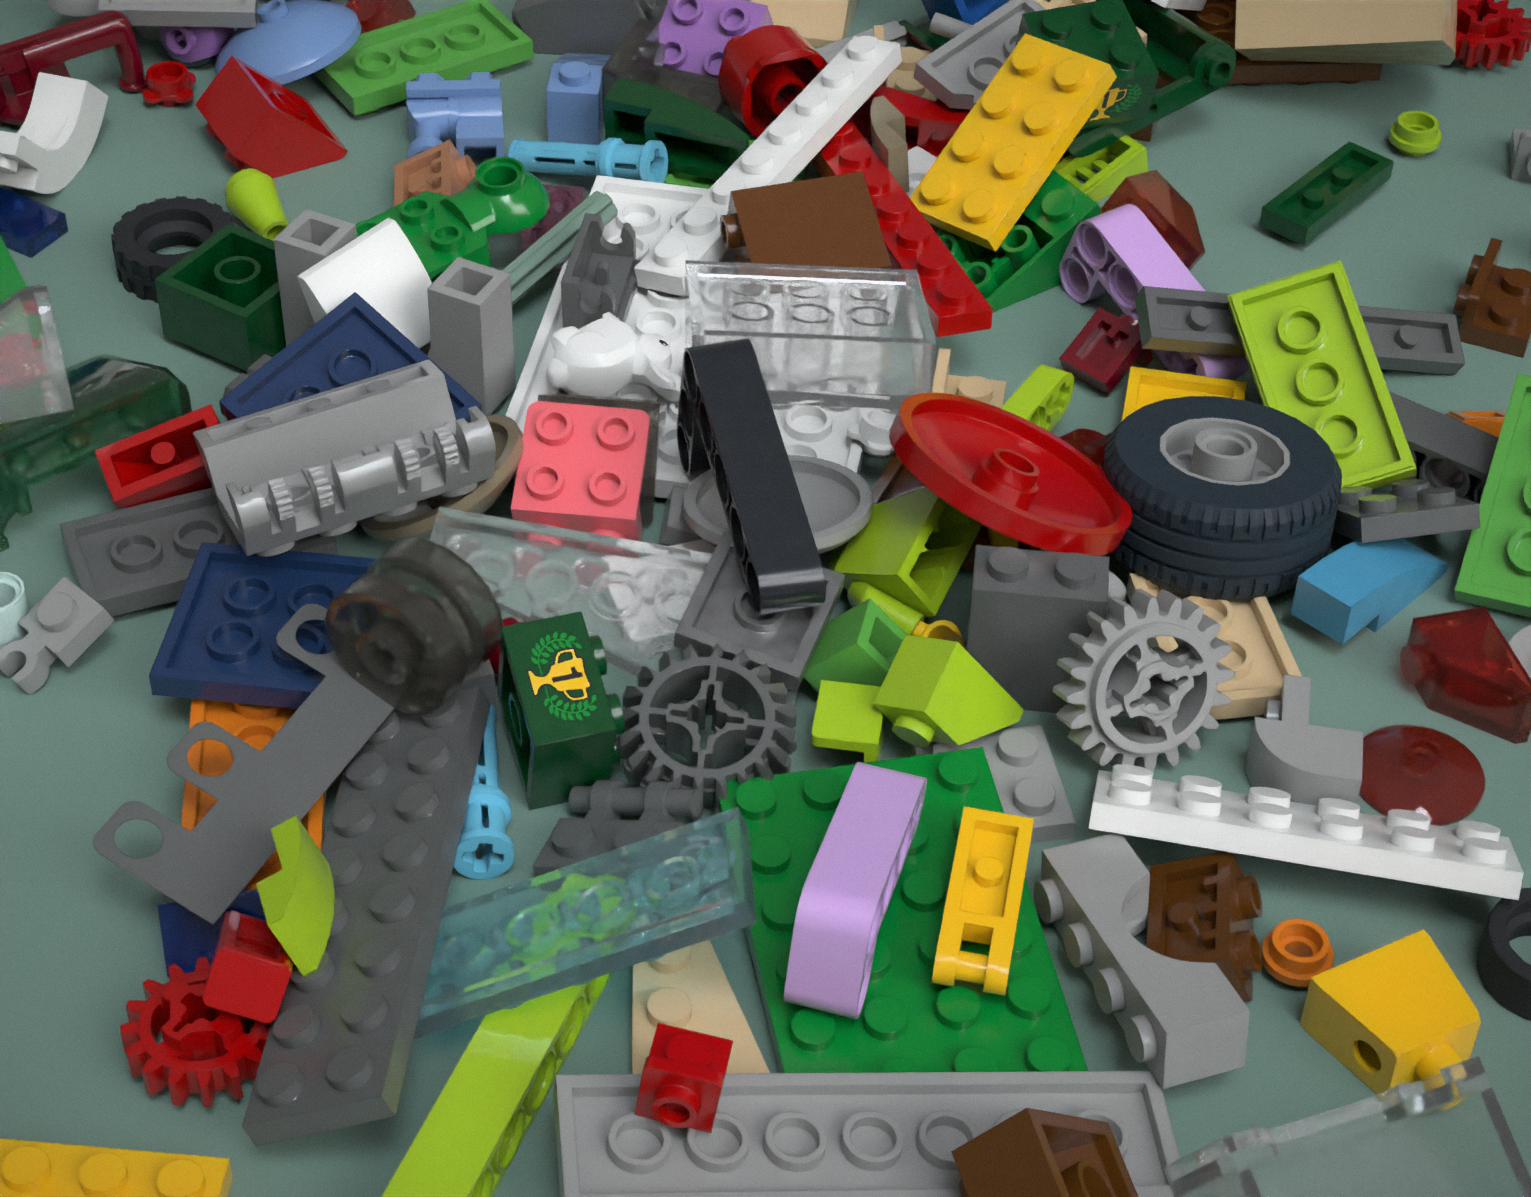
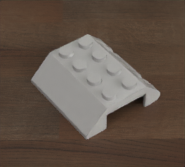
(344, 458)

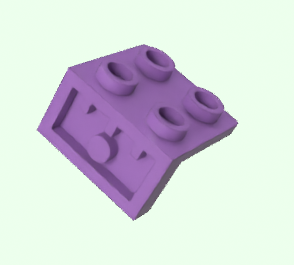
(700, 29)

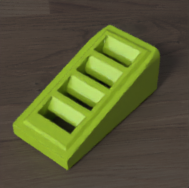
(1126, 160)

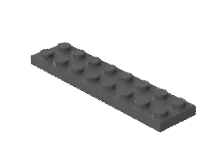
(391, 848)

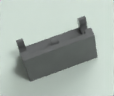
(598, 275)

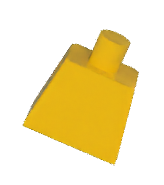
(1393, 1013)

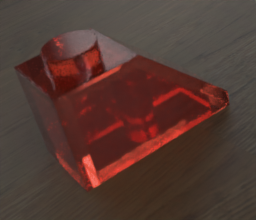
(1165, 210)
(1469, 672)

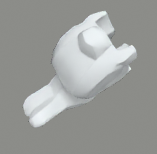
(608, 358)

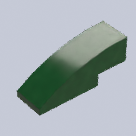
(694, 135)

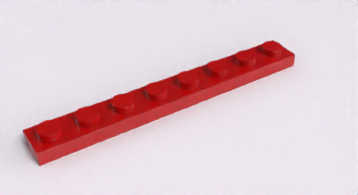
(911, 242)

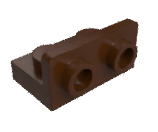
(1495, 304)
(1206, 914)

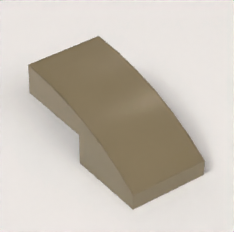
(890, 139)

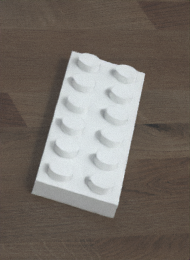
(1321, 836)

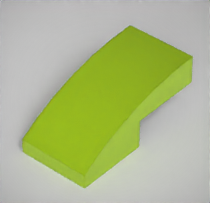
(299, 896)

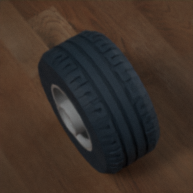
(1222, 496)

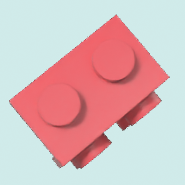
(582, 468)

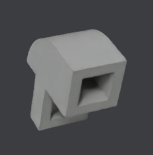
(1303, 757)

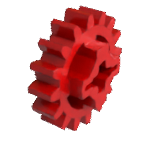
(1490, 33)
(200, 1045)

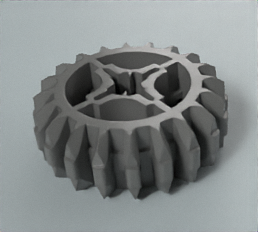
(657, 720)

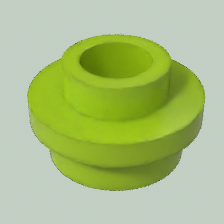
(1415, 133)

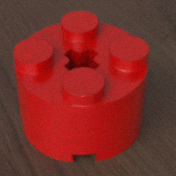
(765, 73)

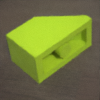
(942, 695)

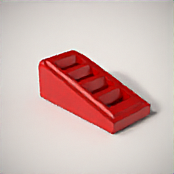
(247, 969)

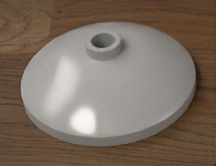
(833, 497)

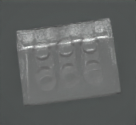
(818, 330)

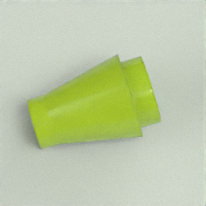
(256, 202)

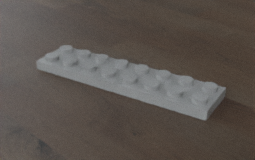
(838, 1132)

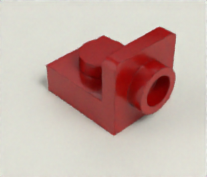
(683, 1078)

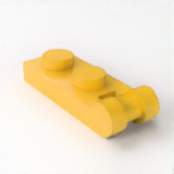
(983, 899)

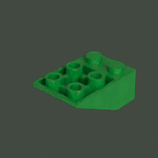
(1032, 249)

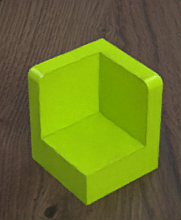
(848, 719)

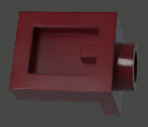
(1105, 350)

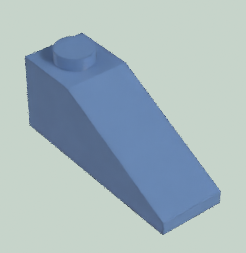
(576, 99)

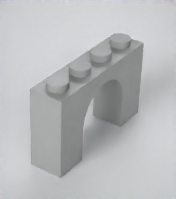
(465, 303)

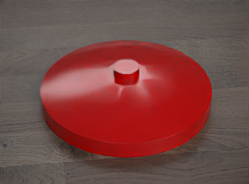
(1009, 474)

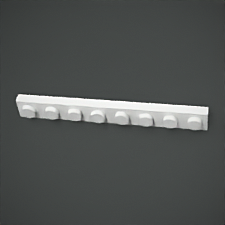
(773, 157)

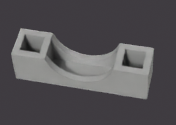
(1173, 1011)

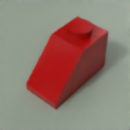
(157, 461)

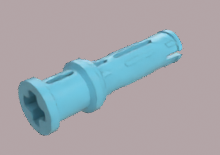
(608, 159)
(486, 816)

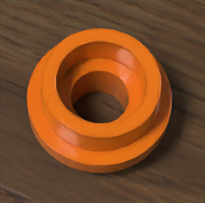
(1297, 952)

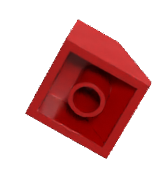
(265, 123)

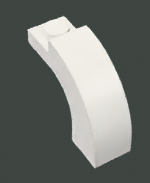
(54, 136)

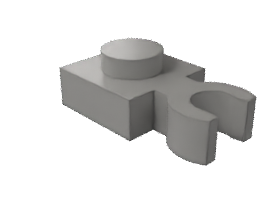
(57, 628)

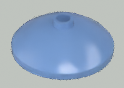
(293, 38)

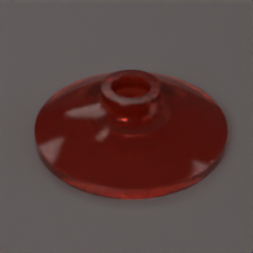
(1420, 773)

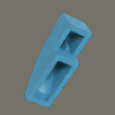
(1363, 586)

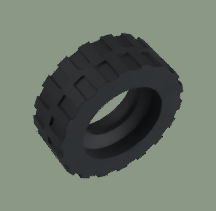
(157, 227)

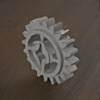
(1124, 675)

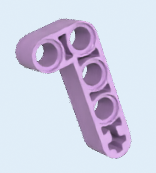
(1121, 255)
(852, 889)

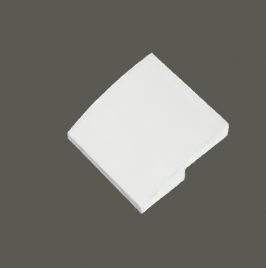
(383, 272)

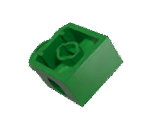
(446, 227)

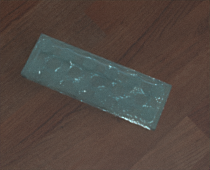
(590, 920)

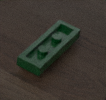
(1326, 193)

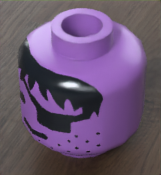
(194, 44)

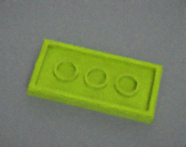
(1320, 367)

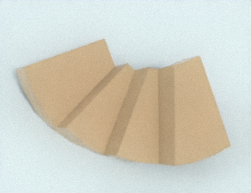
(1347, 31)

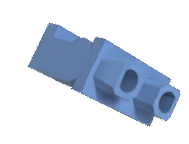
(458, 111)

